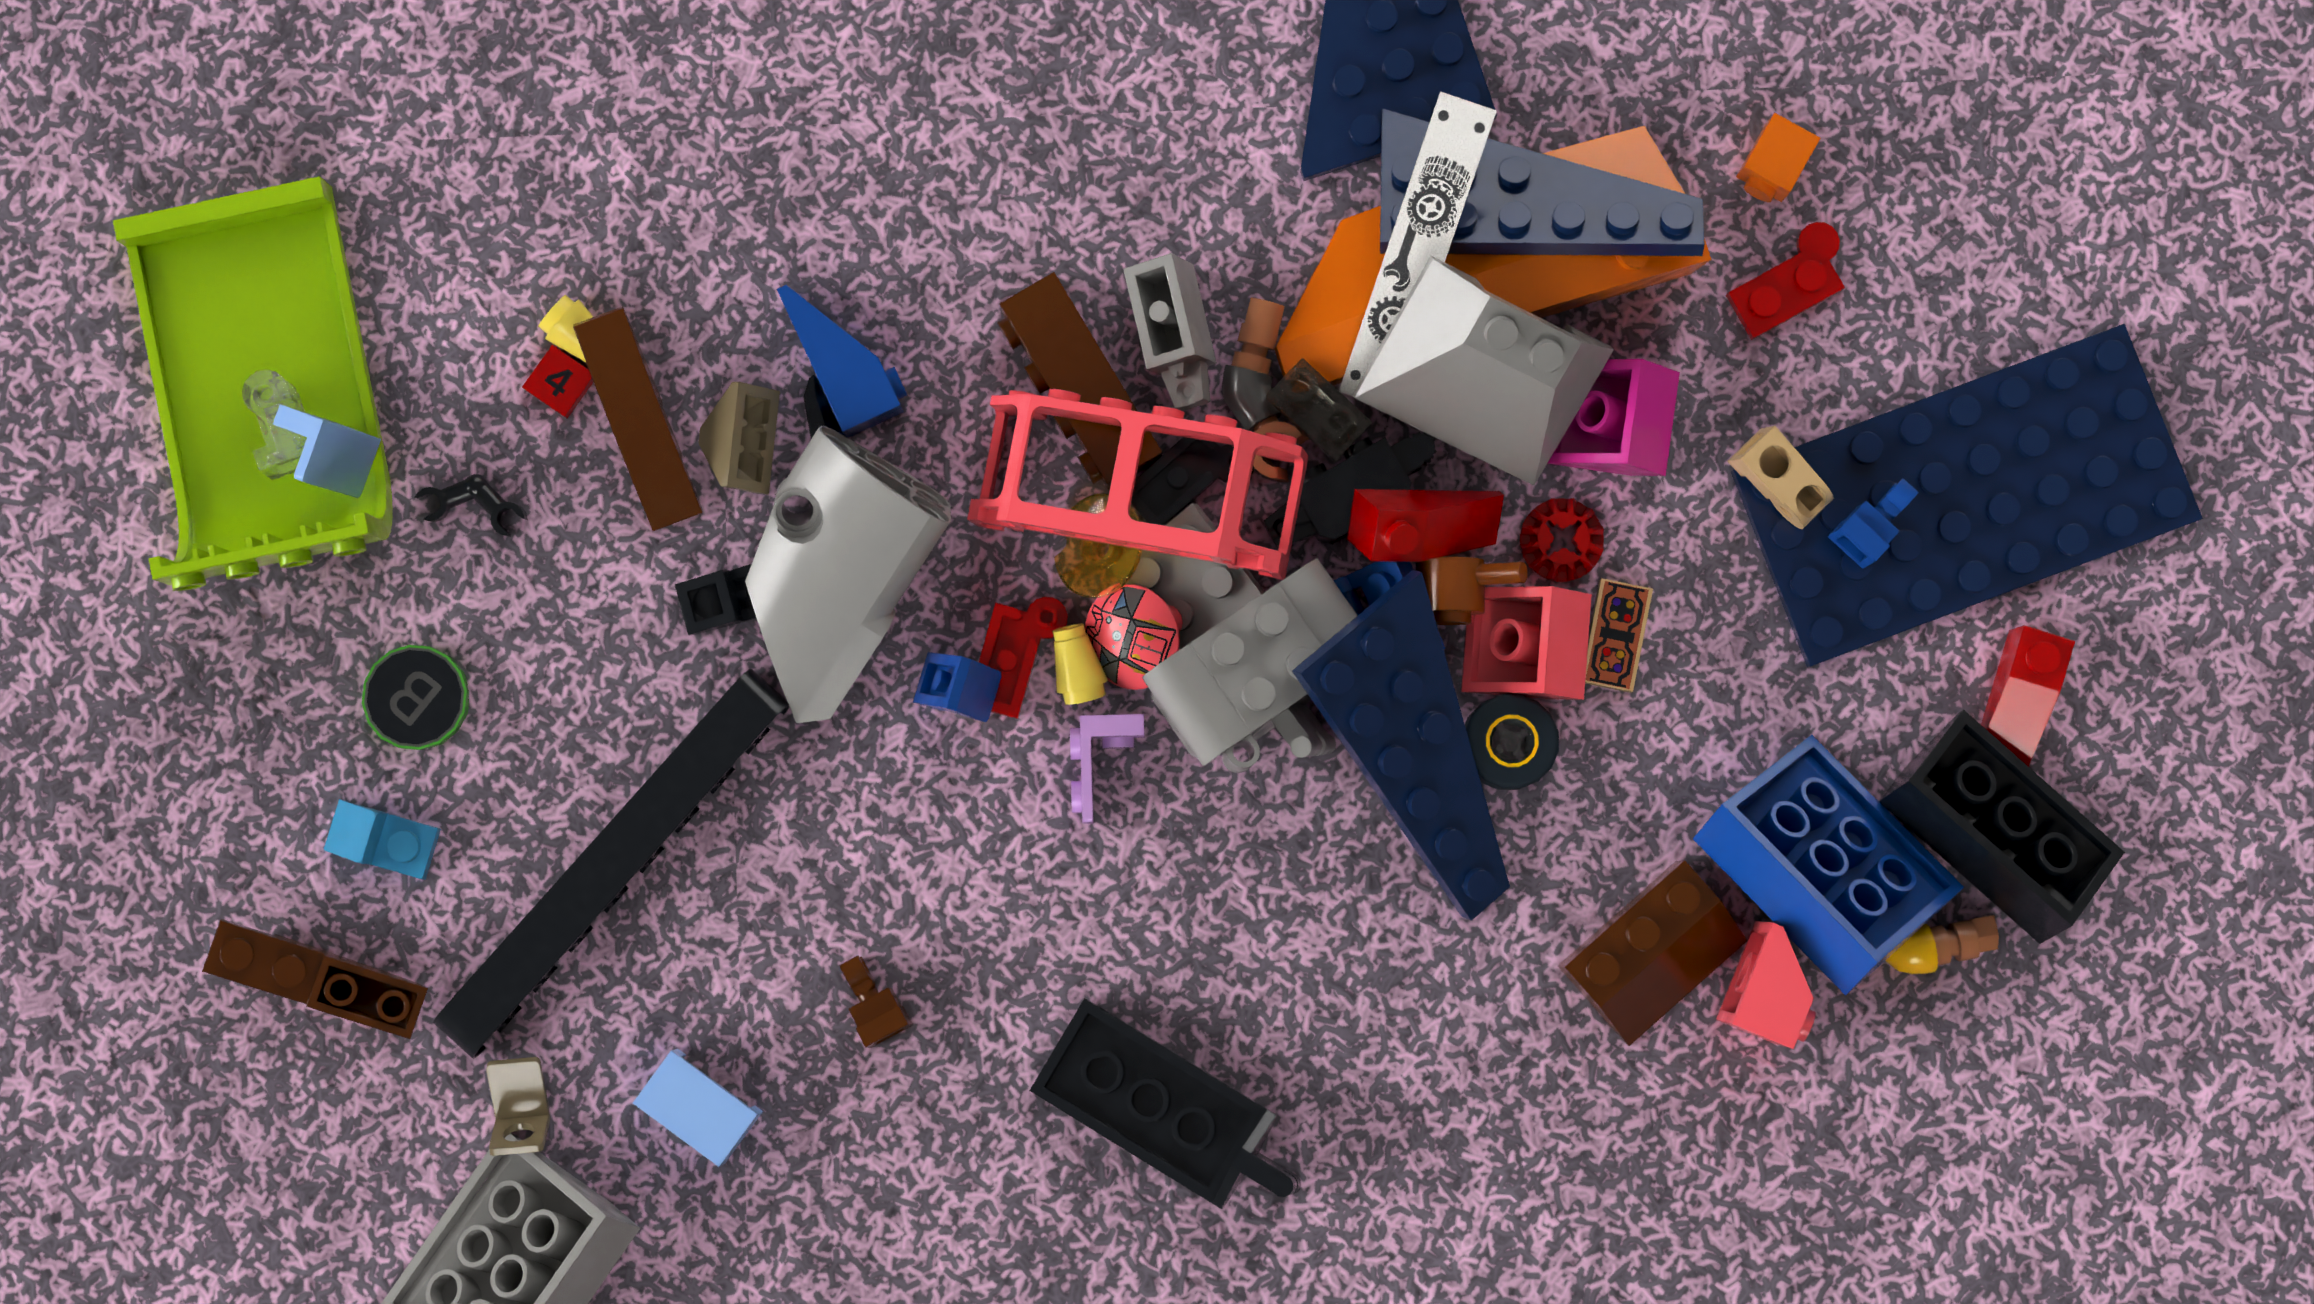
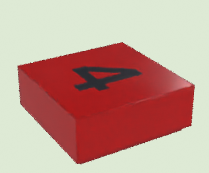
(559, 381)

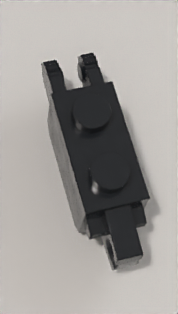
(1329, 493)

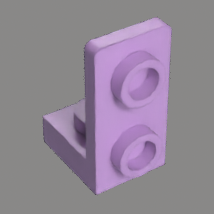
(1116, 733)

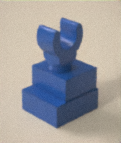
(1869, 529)

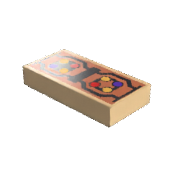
(1617, 634)

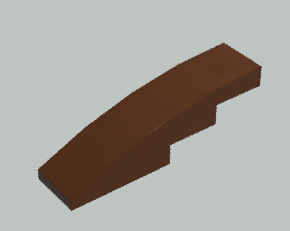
(637, 418)

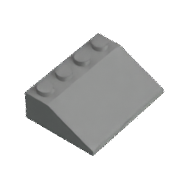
(520, 1241)

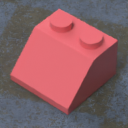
(1529, 643)
(1769, 990)

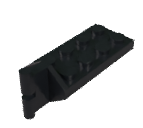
(1160, 1107)

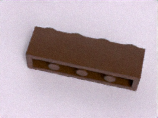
(1070, 360)

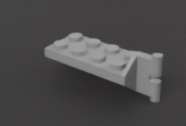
(1206, 596)

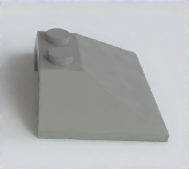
(1481, 372)

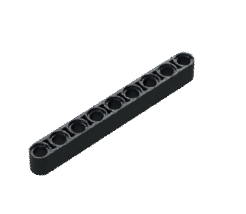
(609, 862)

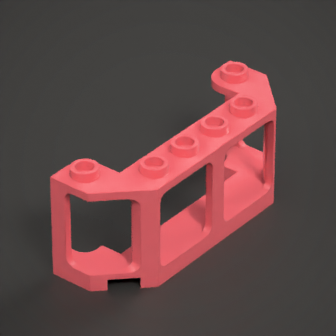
(1114, 523)

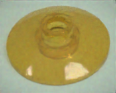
(1084, 564)

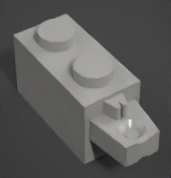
(1172, 327)

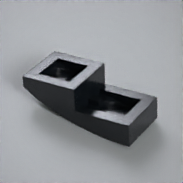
(715, 600)

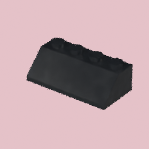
(2003, 828)

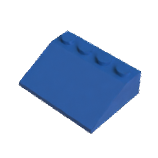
(1827, 863)

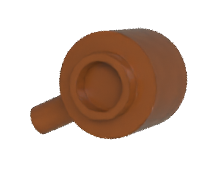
(1459, 584)

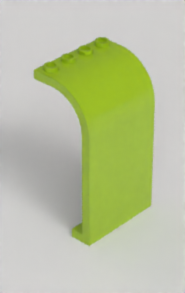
(237, 293)

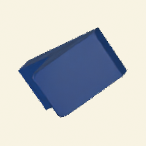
(957, 686)

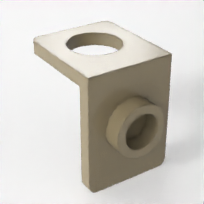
(518, 1104)

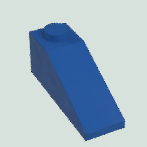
(848, 372)

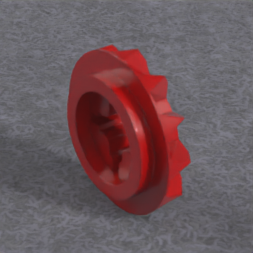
(1561, 565)

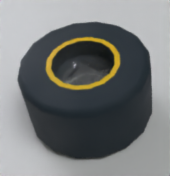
(1524, 730)

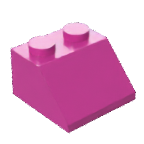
(1623, 421)

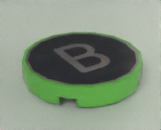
(415, 697)

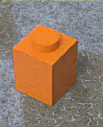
(1777, 159)

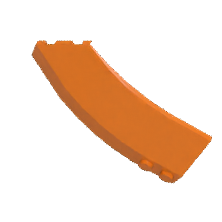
(1544, 285)

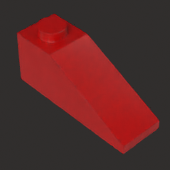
(1422, 523)
(2026, 688)

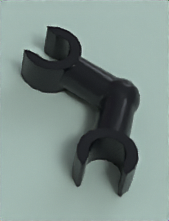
(471, 488)

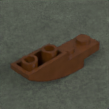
(315, 978)

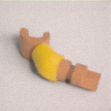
(1936, 945)

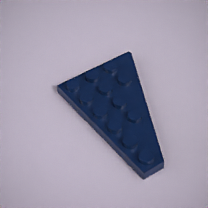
(1388, 59)

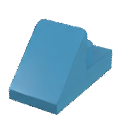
(382, 839)

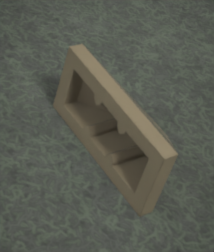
(741, 437)

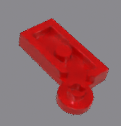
(1790, 285)
(1013, 647)

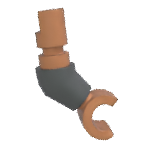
(1248, 381)

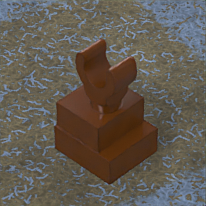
(878, 1013)

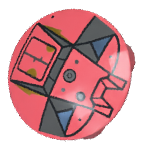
(1132, 633)

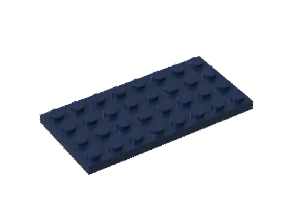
(2011, 487)

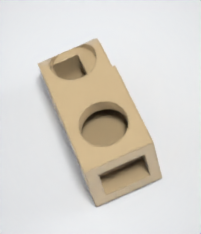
(1782, 476)

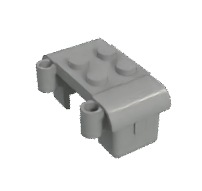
(1243, 666)

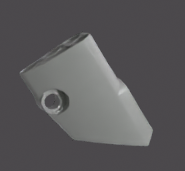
(835, 573)

